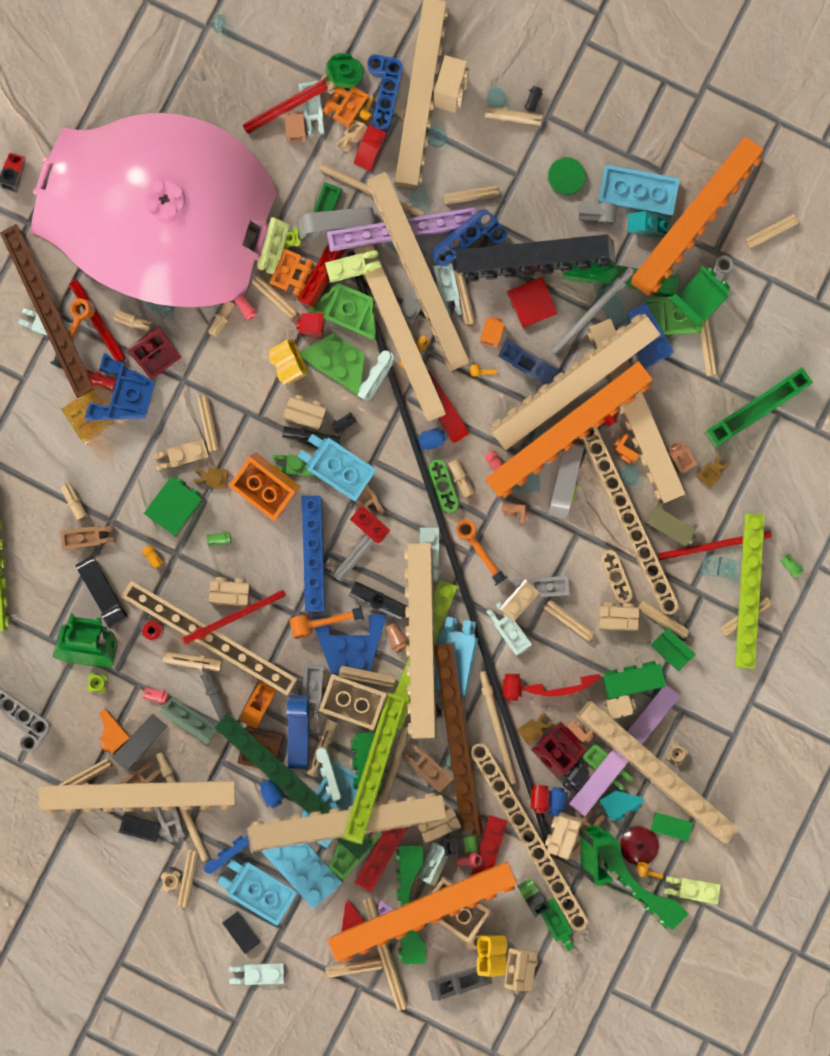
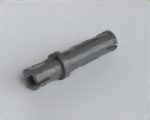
(214, 694)

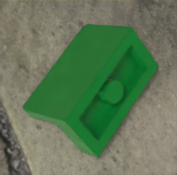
(673, 649)

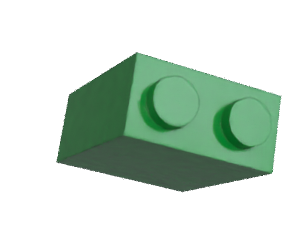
(174, 505)

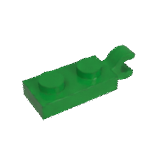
(557, 924)

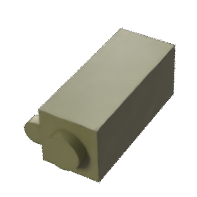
(671, 526)

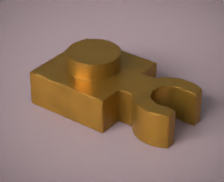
(711, 473)
(215, 477)
(531, 731)

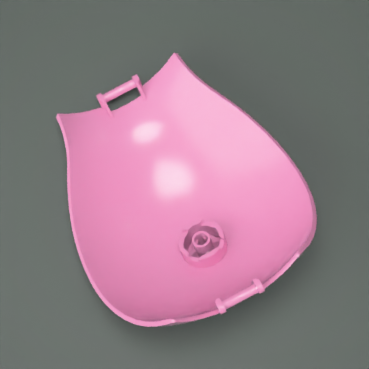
(111, 217)

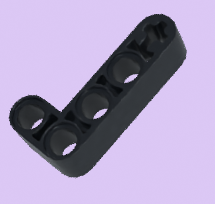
(102, 592)

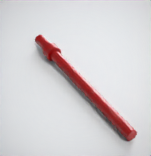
(706, 547)
(201, 632)

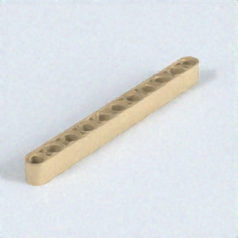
(417, 271)
(402, 339)
(636, 525)
(530, 846)

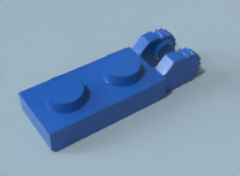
(213, 864)

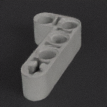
(319, 223)
(566, 482)
(30, 725)

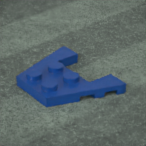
(130, 395)
(351, 650)

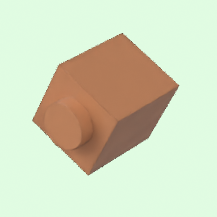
(295, 127)

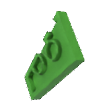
(344, 861)

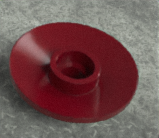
(632, 838)

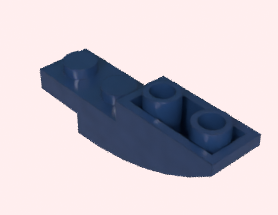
(529, 363)

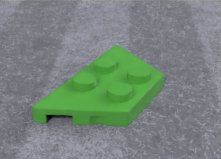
(348, 309)
(670, 317)
(337, 360)

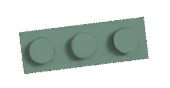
(188, 720)

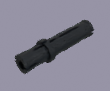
(304, 435)

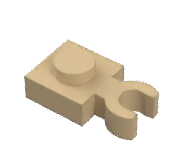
(352, 135)

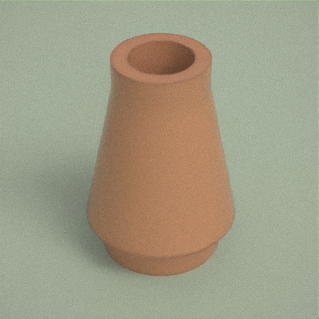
(397, 638)

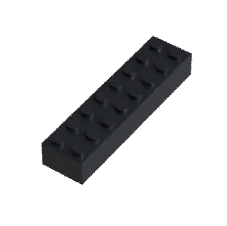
(535, 257)

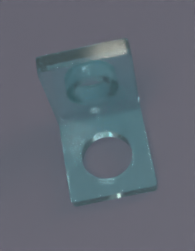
(164, 311)
(723, 567)

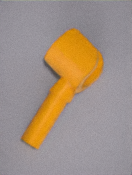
(364, 114)
(476, 371)
(643, 871)

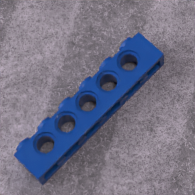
(313, 554)

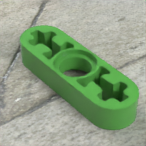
(443, 471)

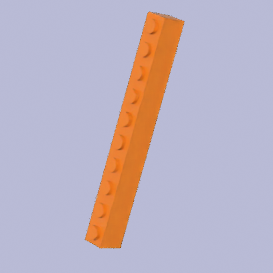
(697, 216)
(568, 430)
(421, 911)

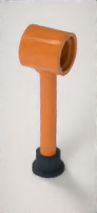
(75, 310)
(497, 576)
(302, 626)

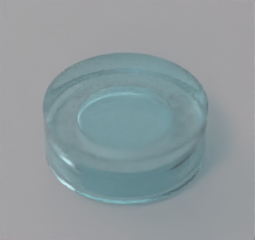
(219, 23)
(496, 97)
(437, 137)
(418, 197)
(629, 475)

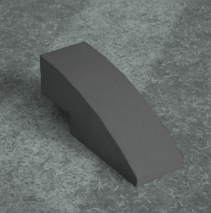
(139, 742)
(457, 983)

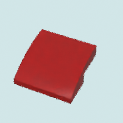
(532, 302)

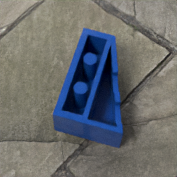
(657, 349)

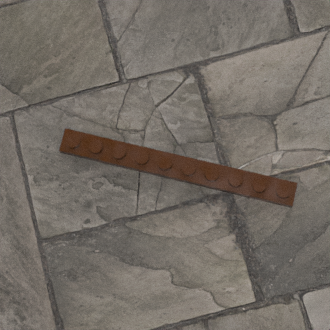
(47, 311)
(458, 739)

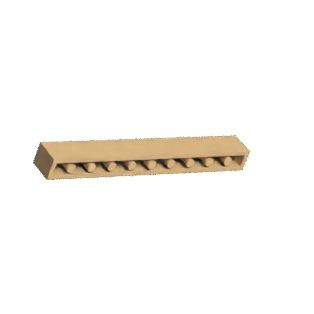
(419, 94)
(574, 381)
(643, 428)
(421, 640)
(213, 641)
(657, 772)
(137, 795)
(333, 825)

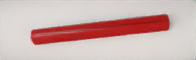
(285, 106)
(98, 323)

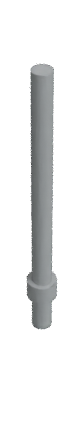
(618, 284)

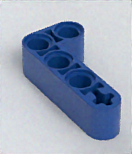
(385, 95)
(465, 240)
(298, 731)

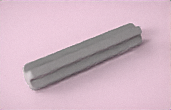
(353, 558)

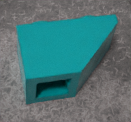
(648, 224)
(618, 803)

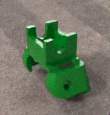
(79, 642)

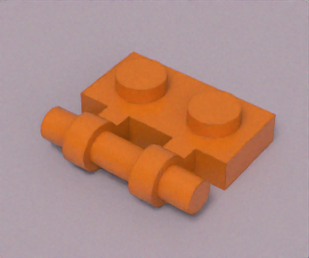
(350, 106)
(285, 271)

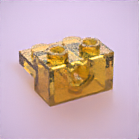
(76, 412)

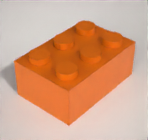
(265, 486)

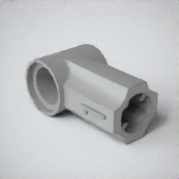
(602, 213)
(723, 274)

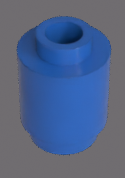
(432, 438)
(271, 793)
(558, 801)

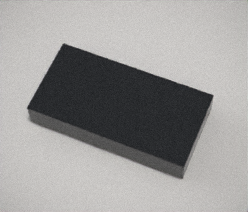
(140, 828)
(241, 932)

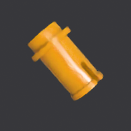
(152, 556)

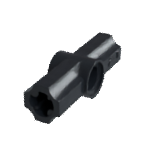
(366, 594)

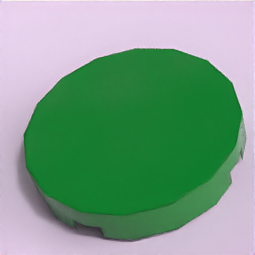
(344, 70)
(566, 176)

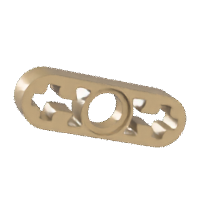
(605, 565)

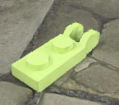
(273, 245)
(351, 266)
(695, 890)

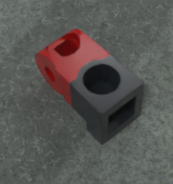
(12, 172)

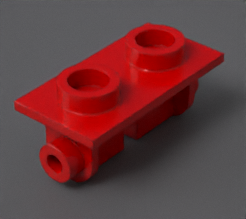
(370, 525)

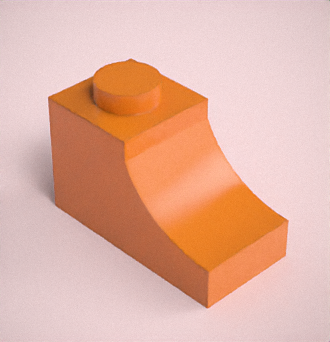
(258, 705)
(114, 734)

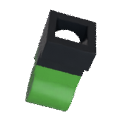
(463, 845)
(533, 897)

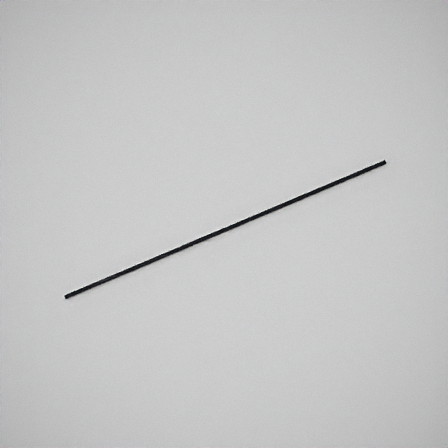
(456, 568)

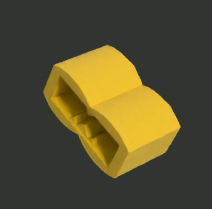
(287, 361)
(491, 955)

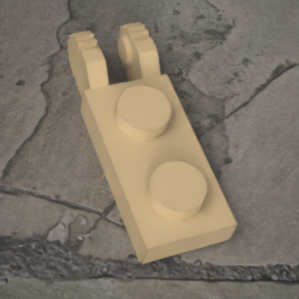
(183, 454)

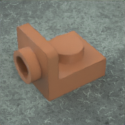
(681, 457)
(514, 509)
(577, 729)

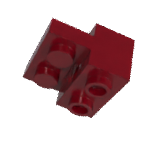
(149, 344)
(559, 749)

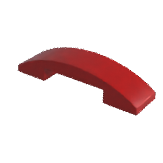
(451, 421)
(585, 682)

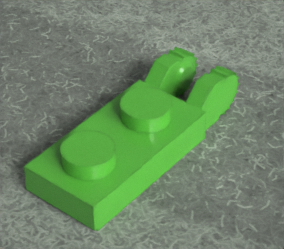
(294, 466)
(595, 756)

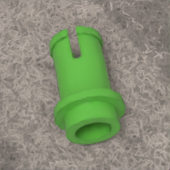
(218, 539)
(792, 565)

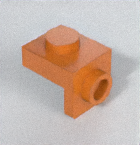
(625, 453)

